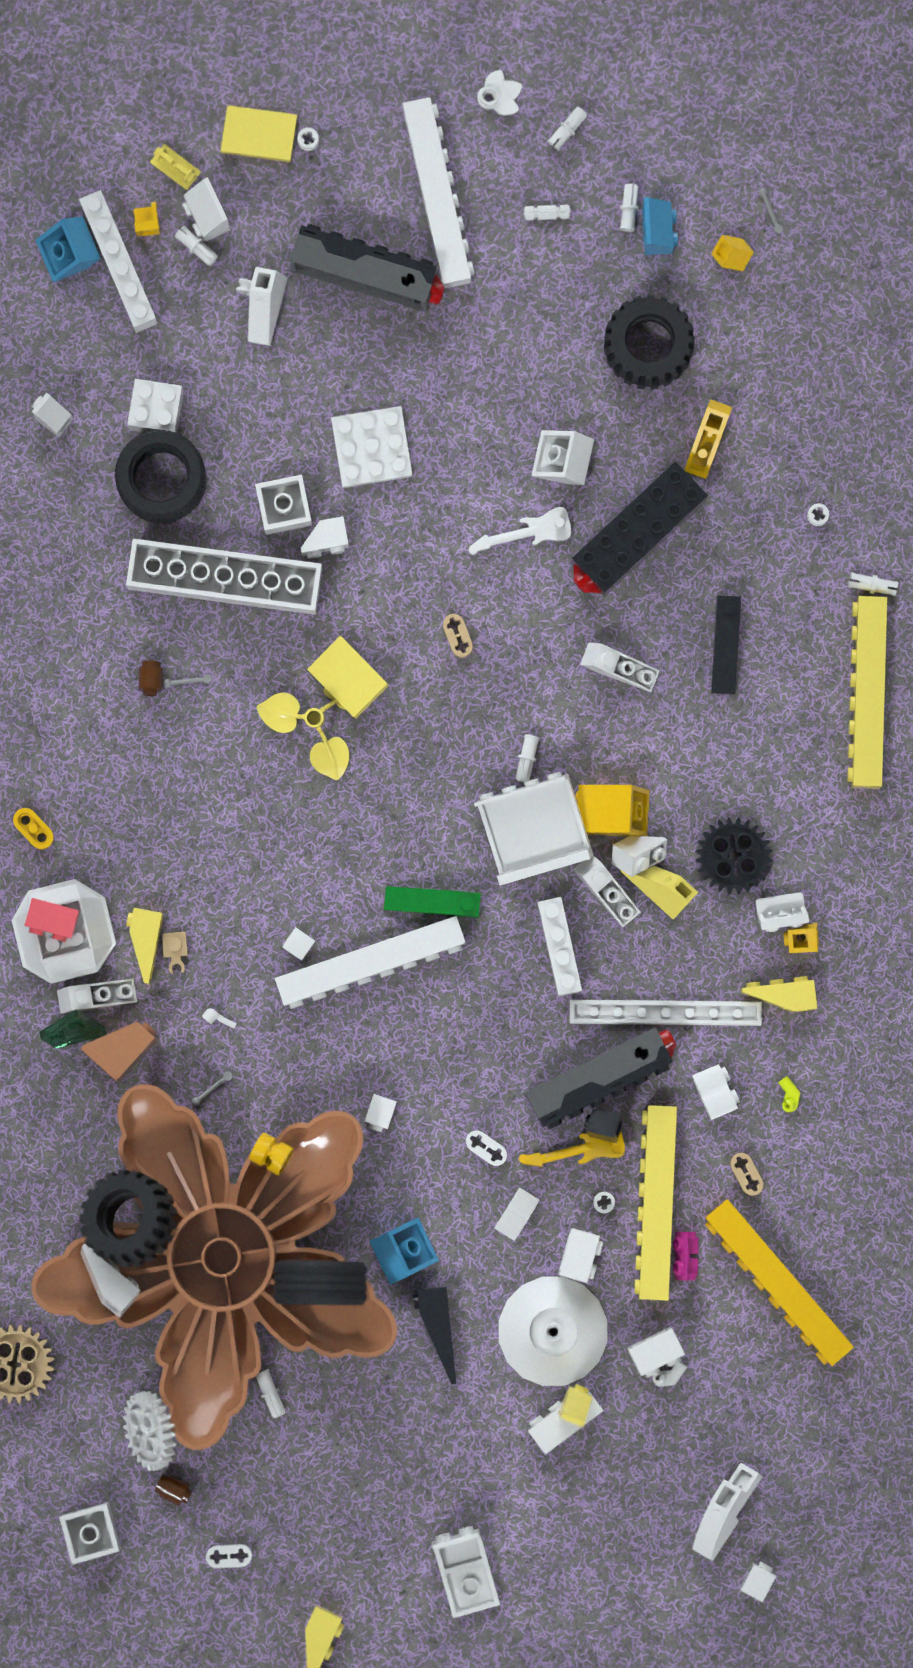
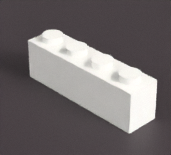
(559, 947)

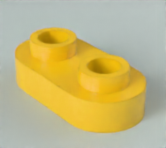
(33, 829)

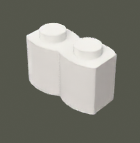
(715, 1091)

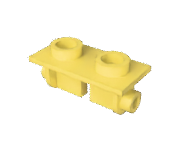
(175, 166)

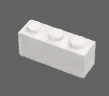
(553, 1430)

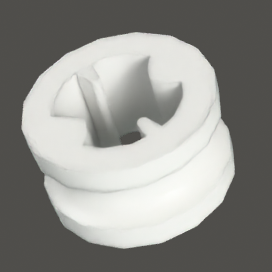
(301, 142)
(244, 287)
(810, 516)
(609, 1207)

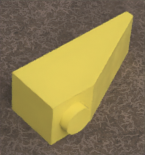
(145, 934)

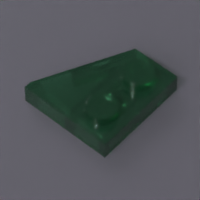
(72, 1029)

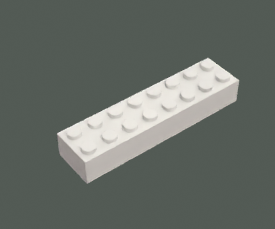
(224, 576)

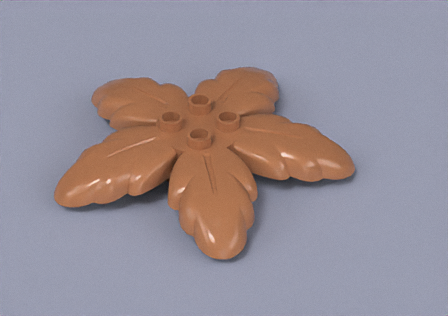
(224, 1259)

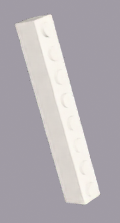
(437, 193)
(370, 961)

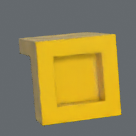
(146, 221)
(732, 253)

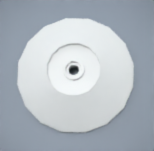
(526, 1327)

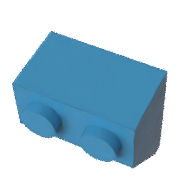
(657, 227)
(67, 248)
(404, 1251)

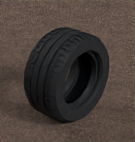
(145, 446)
(320, 1282)

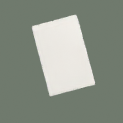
(517, 1214)

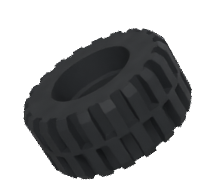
(645, 373)
(100, 1213)

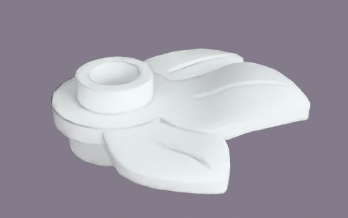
(503, 93)

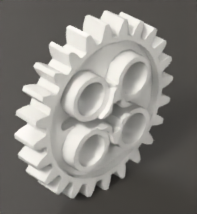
(149, 1430)

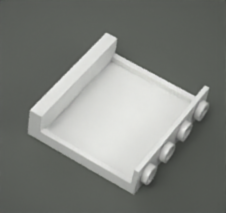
(534, 828)

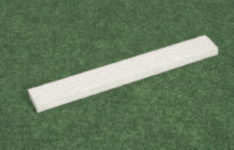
(666, 1012)

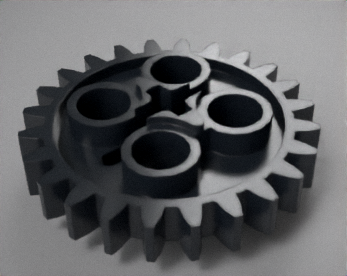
(755, 853)

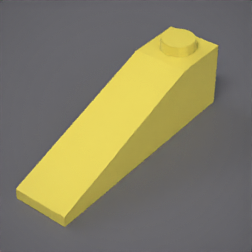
(575, 1405)

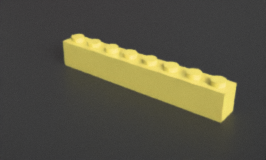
(869, 692)
(657, 1203)

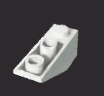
(264, 304)
(619, 666)
(607, 890)
(96, 995)
(111, 1286)

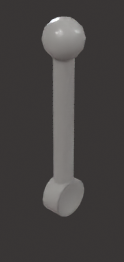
(777, 227)
(207, 678)
(227, 1076)

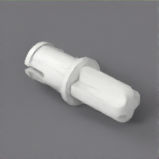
(567, 128)
(629, 208)
(196, 246)
(527, 758)
(270, 1394)

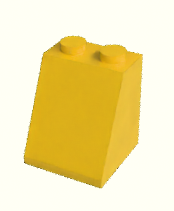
(614, 809)

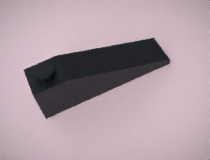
(725, 644)
(435, 1315)

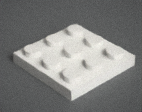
(371, 447)

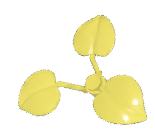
(280, 714)

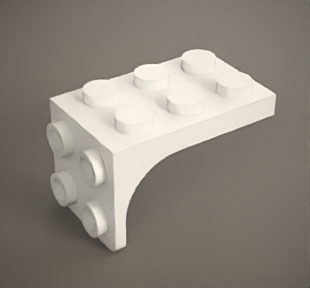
(465, 1571)

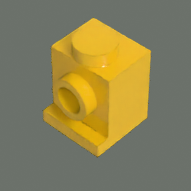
(809, 944)

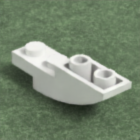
(722, 1511)

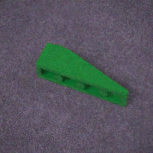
(432, 901)

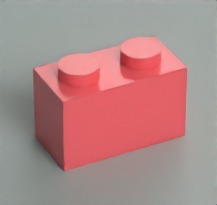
(51, 919)

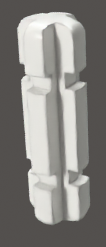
(547, 212)

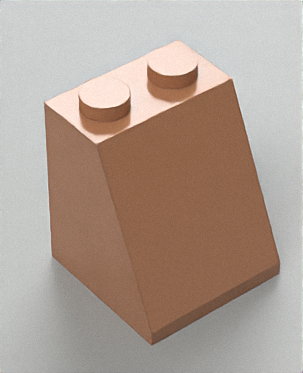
(121, 1049)

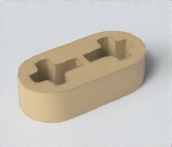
(452, 638)
(751, 1170)

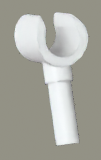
(211, 1015)

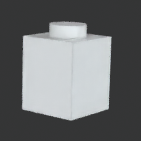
(380, 1113)
(758, 1581)

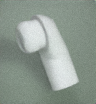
(669, 1377)

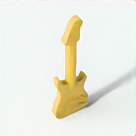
(591, 1148)

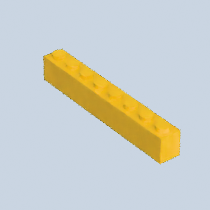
(778, 1282)

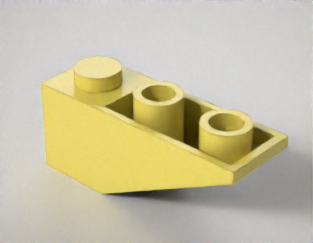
(664, 889)
(789, 996)
(319, 1634)

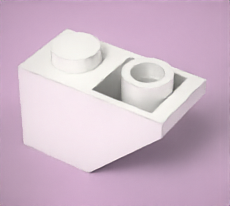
(51, 414)
(326, 536)
(638, 853)

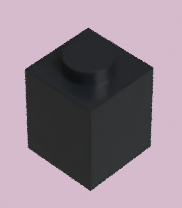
(603, 1125)

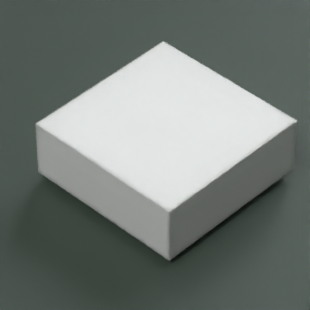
(298, 944)

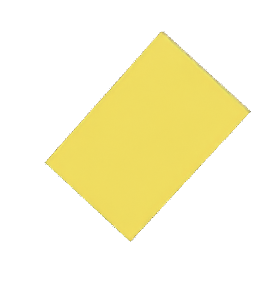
(259, 133)
(348, 677)

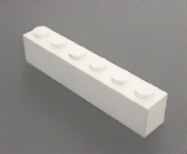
(118, 261)

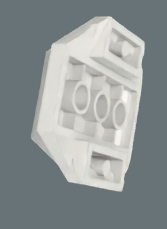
(78, 956)

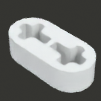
(482, 1152)
(229, 1562)

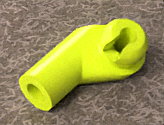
(791, 1096)

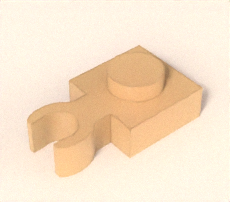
(175, 946)

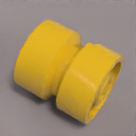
(270, 1153)

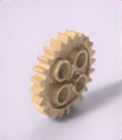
(37, 1367)

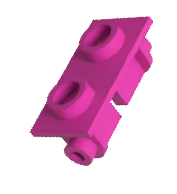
(684, 1266)

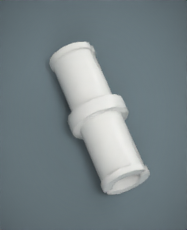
(873, 584)

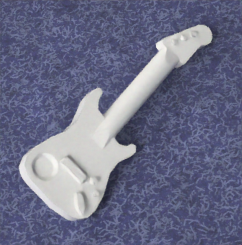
(551, 526)

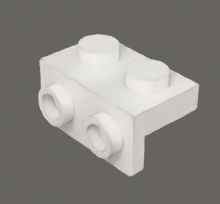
(781, 912)

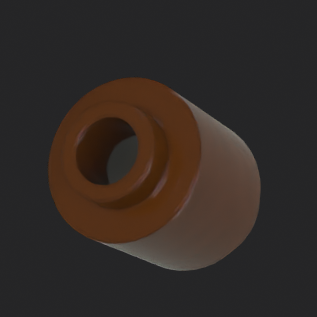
(150, 678)
(173, 1489)

